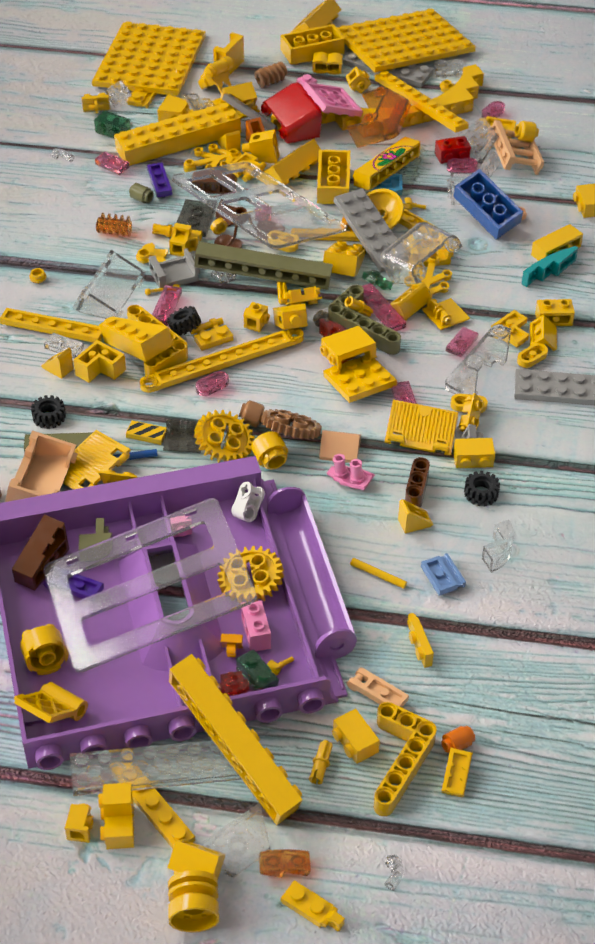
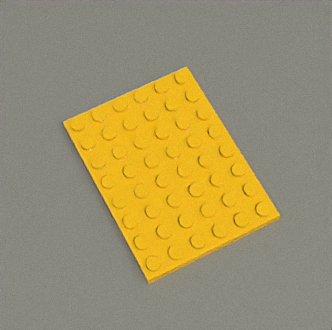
(405, 40)
(150, 58)

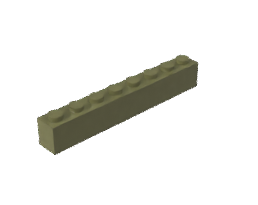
(263, 265)

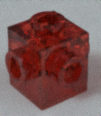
(233, 683)

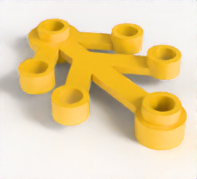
(226, 155)
(429, 280)

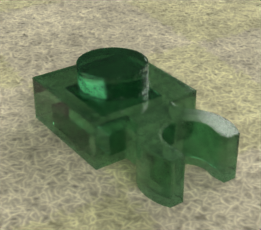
(376, 279)

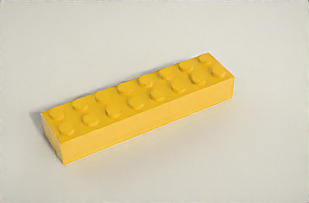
(176, 133)
(235, 739)

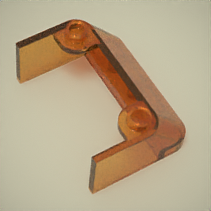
(385, 122)

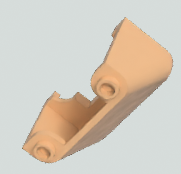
(42, 467)

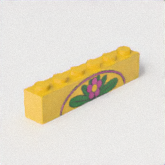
(386, 163)

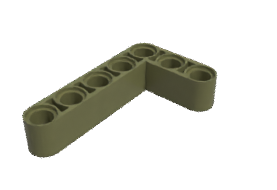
(385, 337)

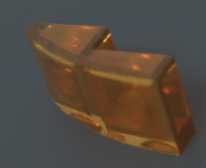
(283, 861)

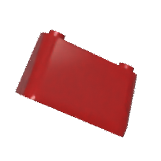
(296, 113)

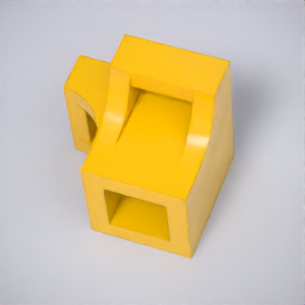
(182, 239)

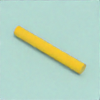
(378, 573)

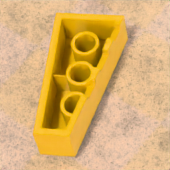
(136, 337)

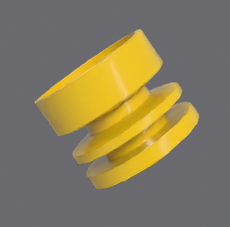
(193, 901)

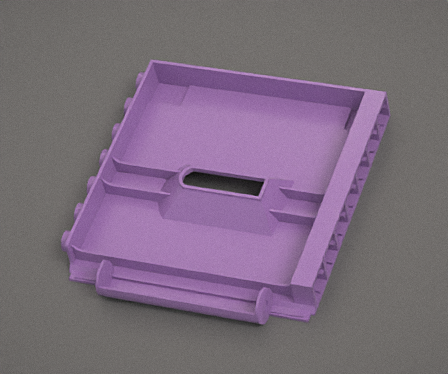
(132, 694)

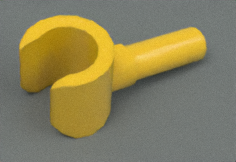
(410, 204)
(276, 667)

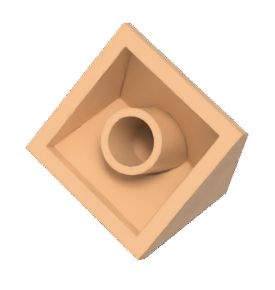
(339, 443)

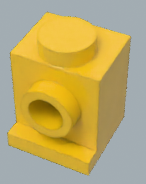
(79, 823)

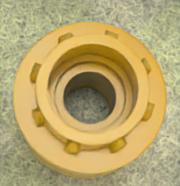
(270, 450)

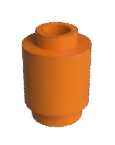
(458, 738)

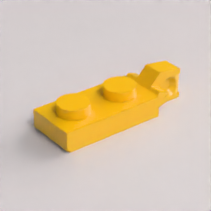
(312, 906)

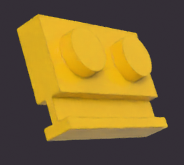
(141, 98)

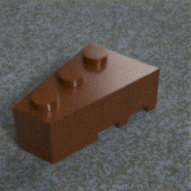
(44, 546)

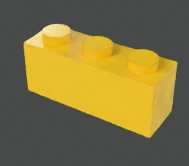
(558, 240)

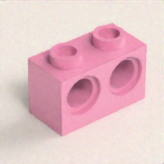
(256, 626)

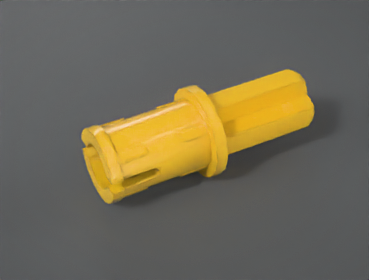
(358, 306)
(321, 762)

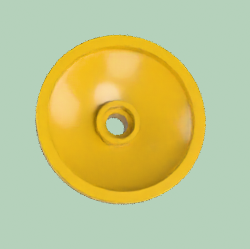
(388, 204)

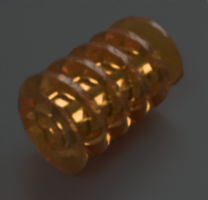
(114, 225)

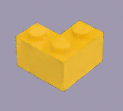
(99, 359)
(118, 812)

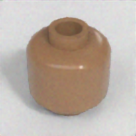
(252, 413)

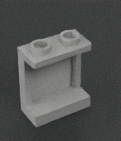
(174, 271)

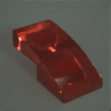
(329, 327)

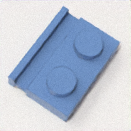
(443, 574)

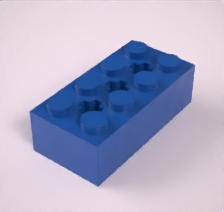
(488, 204)

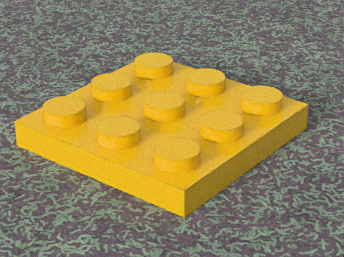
(360, 378)

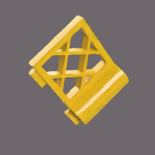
(53, 703)

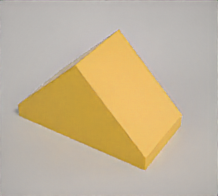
(230, 141)
(60, 364)
(412, 517)

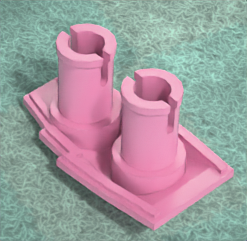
(350, 476)

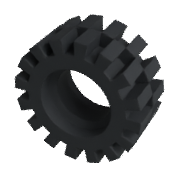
(184, 320)
(48, 419)
(482, 496)

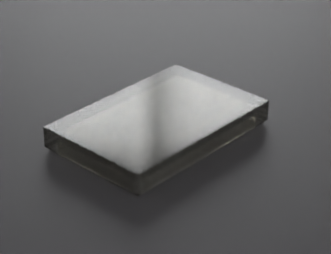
(196, 215)

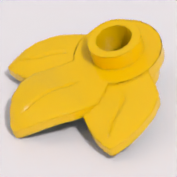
(149, 250)

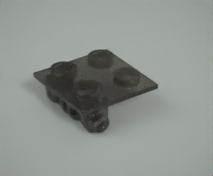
(181, 436)

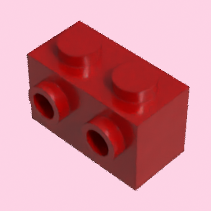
(452, 148)

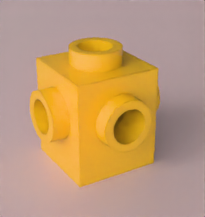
(358, 80)
(256, 316)

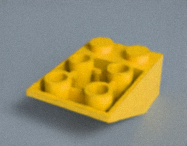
(345, 258)

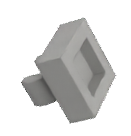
(470, 432)

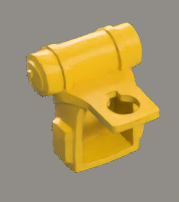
(217, 73)

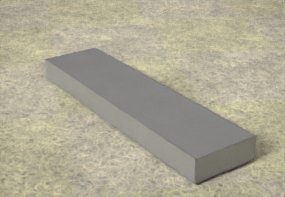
(248, 111)

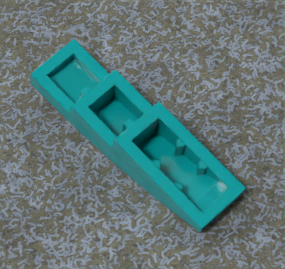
(551, 264)

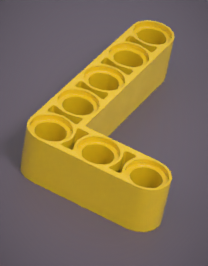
(172, 356)
(415, 741)

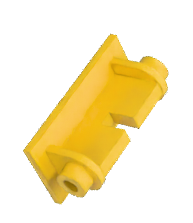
(310, 296)
(472, 406)

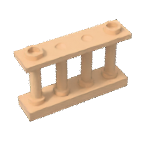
(507, 153)

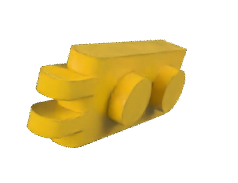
(418, 638)

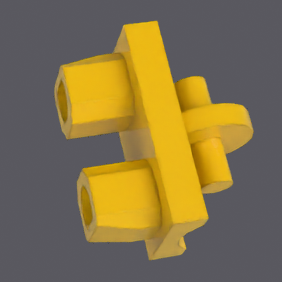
(95, 103)

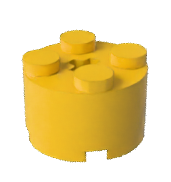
(43, 649)

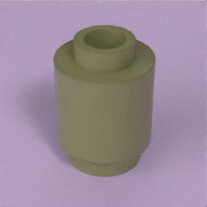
(141, 193)

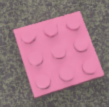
(333, 99)

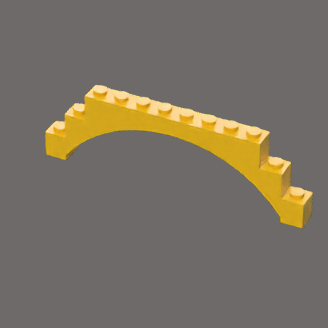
(457, 100)

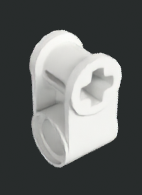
(247, 503)

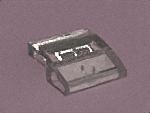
(196, 102)

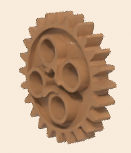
(281, 419)

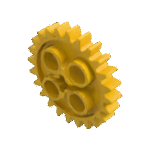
(210, 434)
(265, 568)

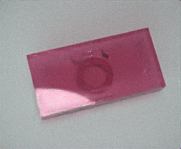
(462, 342)

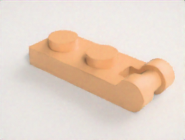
(376, 688)

